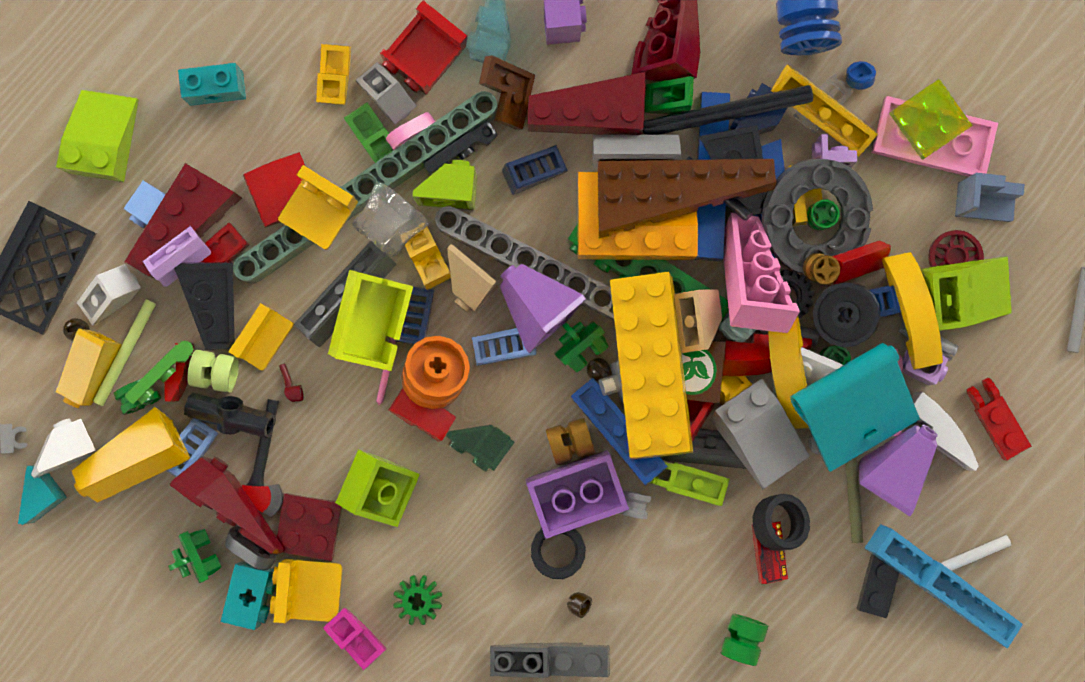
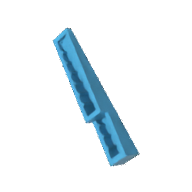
(943, 585)

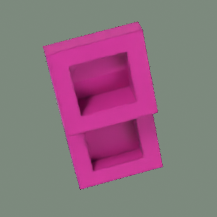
(355, 638)

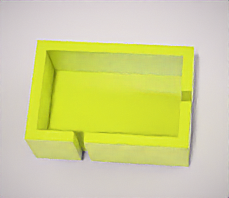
(366, 315)

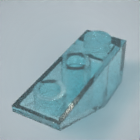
(492, 32)

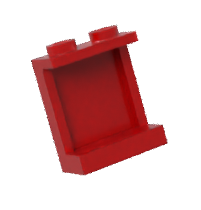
(424, 49)

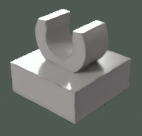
(7, 438)

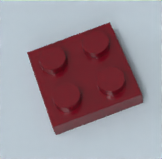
(309, 526)

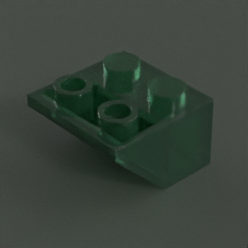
(484, 442)

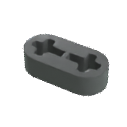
(248, 550)

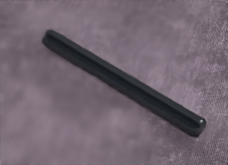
(728, 110)

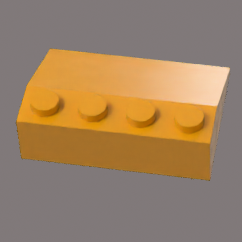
(662, 240)

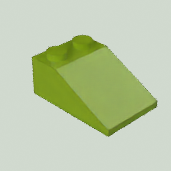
(98, 136)

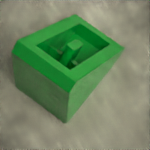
(669, 96)

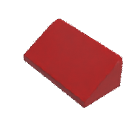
(861, 260)

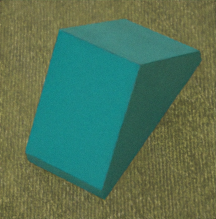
(38, 497)

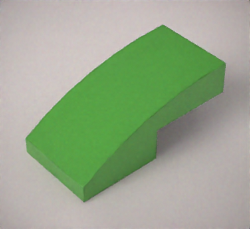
(369, 131)

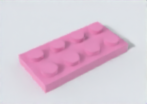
(963, 155)

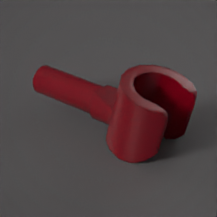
(291, 392)

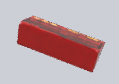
(770, 563)

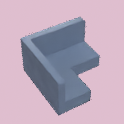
(987, 197)

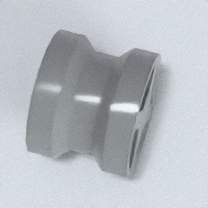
(637, 504)

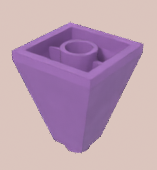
(537, 303)
(900, 467)

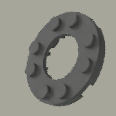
(795, 181)

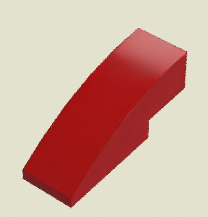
(752, 357)

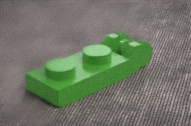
(161, 371)

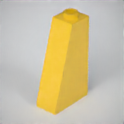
(131, 457)

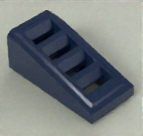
(512, 179)
(412, 339)

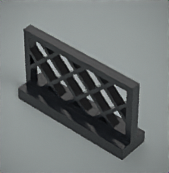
(17, 248)

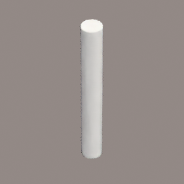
(977, 553)

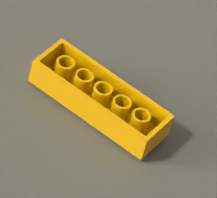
(651, 366)

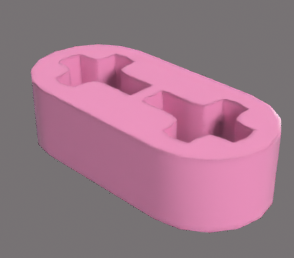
(408, 130)

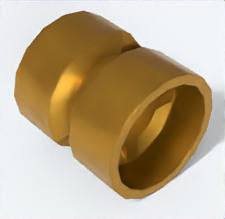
(579, 436)

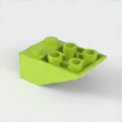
(969, 291)

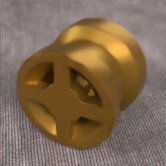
(826, 273)

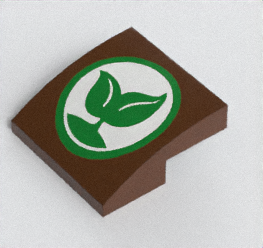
(704, 372)

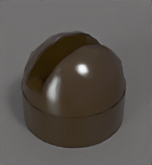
(72, 323)
(592, 373)
(580, 604)

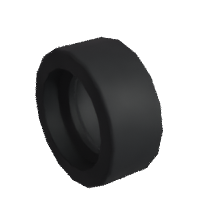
(763, 522)
(566, 571)

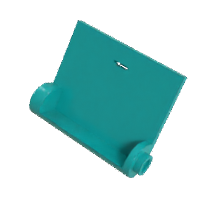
(856, 406)

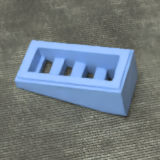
(479, 350)
(203, 445)

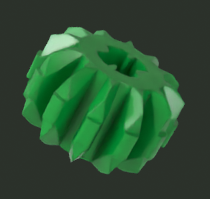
(408, 603)

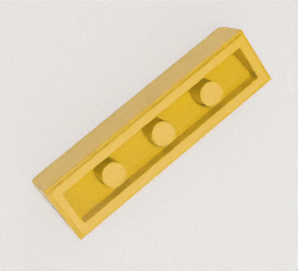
(828, 113)

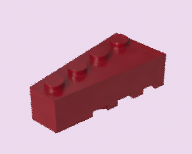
(190, 201)

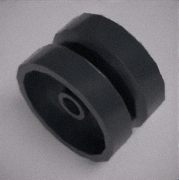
(832, 324)

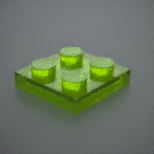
(930, 119)

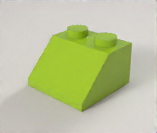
(449, 186)
(377, 488)

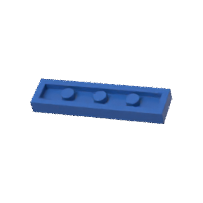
(612, 425)

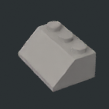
(634, 148)

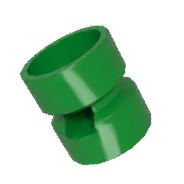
(744, 639)

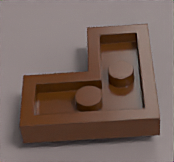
(515, 87)

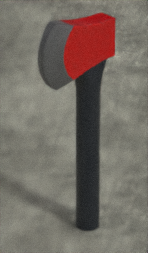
(265, 498)

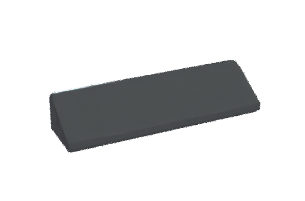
(320, 318)
(709, 449)

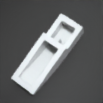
(950, 438)

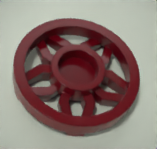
(955, 253)

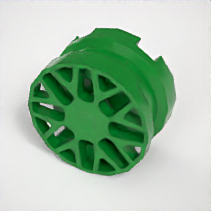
(127, 407)

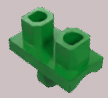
(577, 340)
(201, 568)

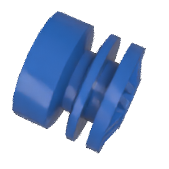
(808, 26)

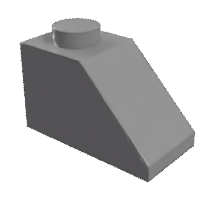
(386, 93)

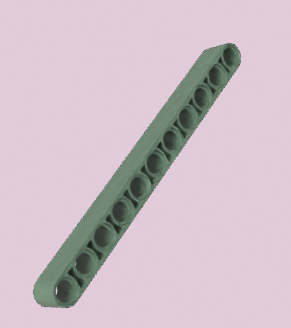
(373, 174)

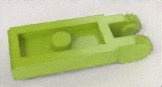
(694, 483)

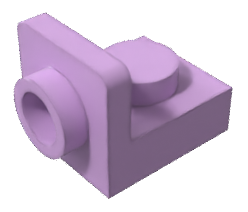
(837, 153)

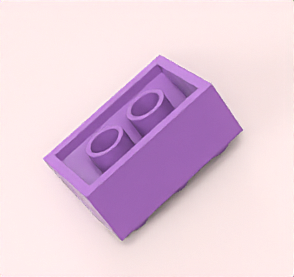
(576, 494)

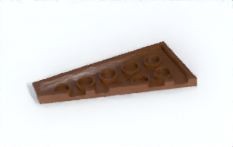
(671, 188)

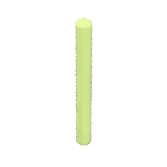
(124, 352)

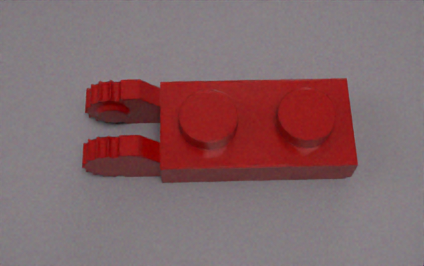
(999, 421)

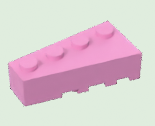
(753, 279)

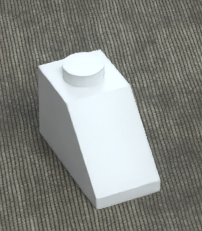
(108, 293)
(63, 446)

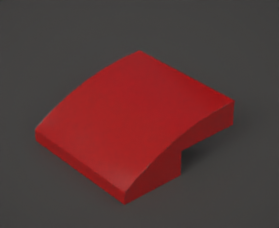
(274, 186)

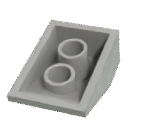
(760, 434)

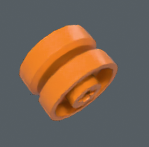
(431, 356)

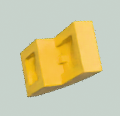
(334, 74)
(427, 259)

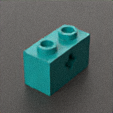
(212, 84)
(237, 608)

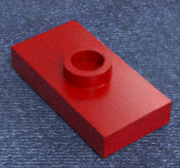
(225, 245)

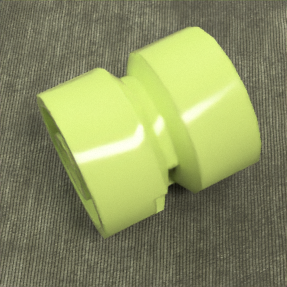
(223, 372)

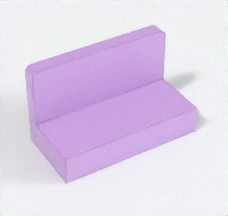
(181, 249)

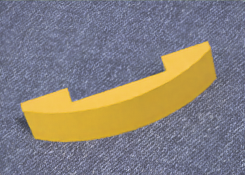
(916, 308)
(788, 369)

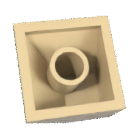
(469, 281)

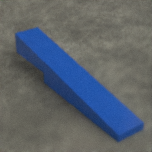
(711, 218)

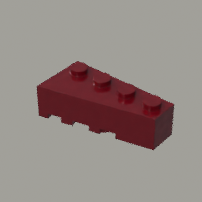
(591, 108)

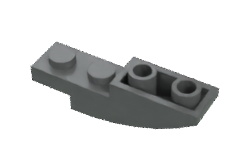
(549, 659)

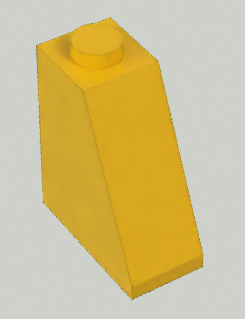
(86, 367)

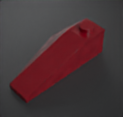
(671, 42)
(213, 486)

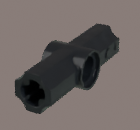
(229, 415)

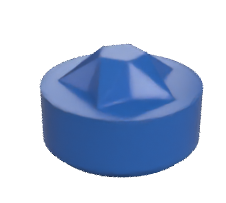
(860, 75)

